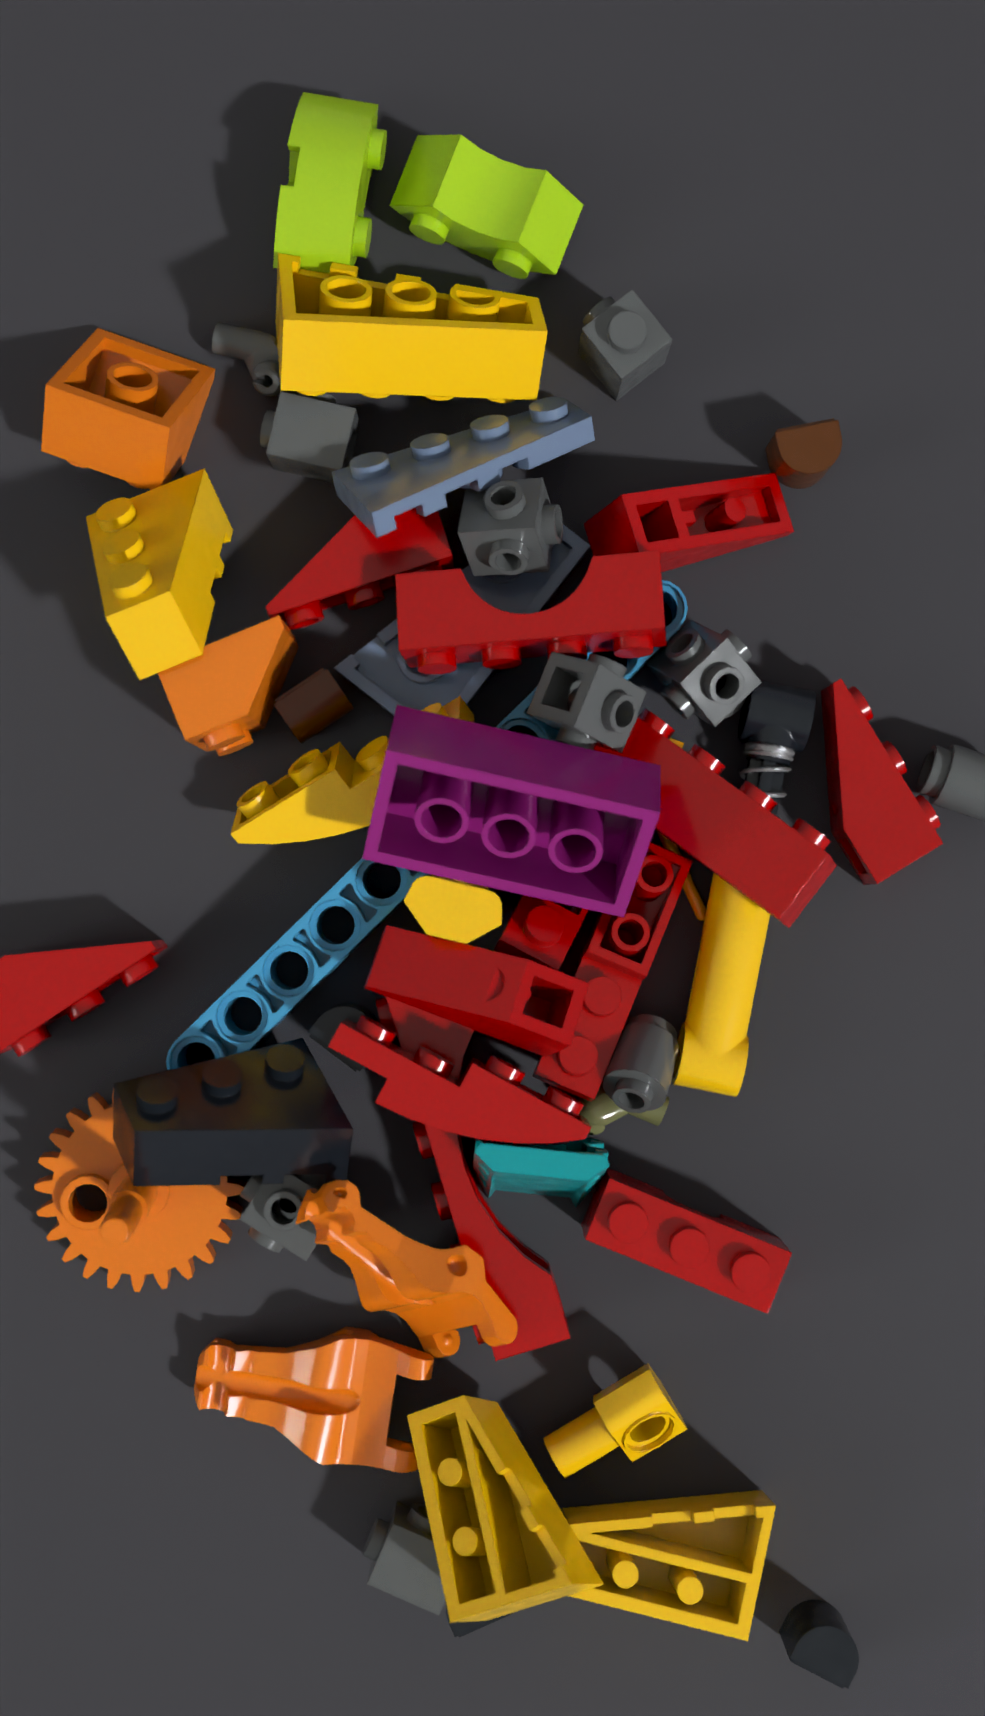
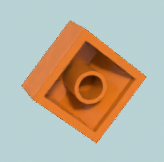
(125, 409)
(231, 686)

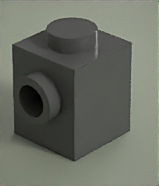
(623, 343)
(310, 435)
(405, 1558)

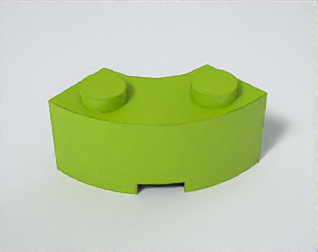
(330, 169)
(486, 205)

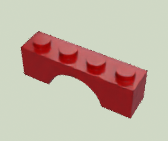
(611, 610)

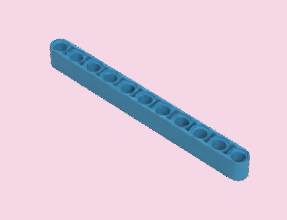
(306, 937)

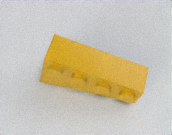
(404, 337)

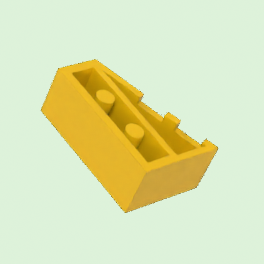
(158, 569)
(491, 1514)
(679, 1557)

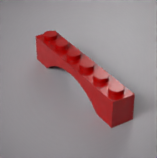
(511, 1269)

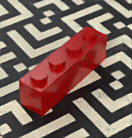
(730, 826)

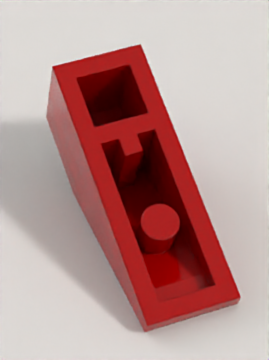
(692, 520)

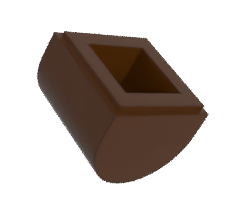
(804, 452)
(313, 705)

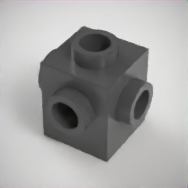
(510, 528)
(704, 673)
(587, 701)
(274, 1223)

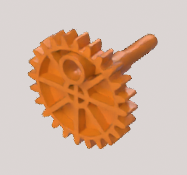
(142, 1226)

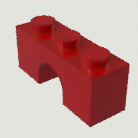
(685, 1242)

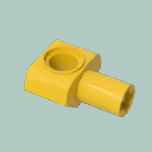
(453, 908)
(626, 1414)

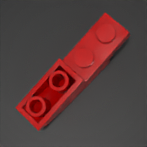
(614, 966)
(482, 1105)

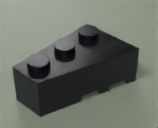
(232, 1117)

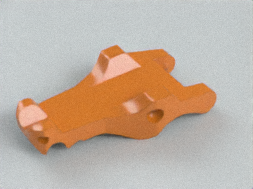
(396, 1274)
(321, 1394)

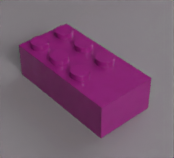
(513, 811)

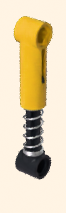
(734, 931)

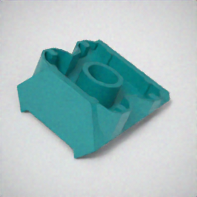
(547, 1169)

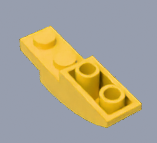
(321, 792)

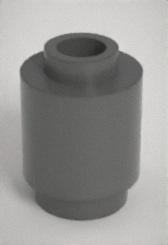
(954, 780)
(642, 1064)

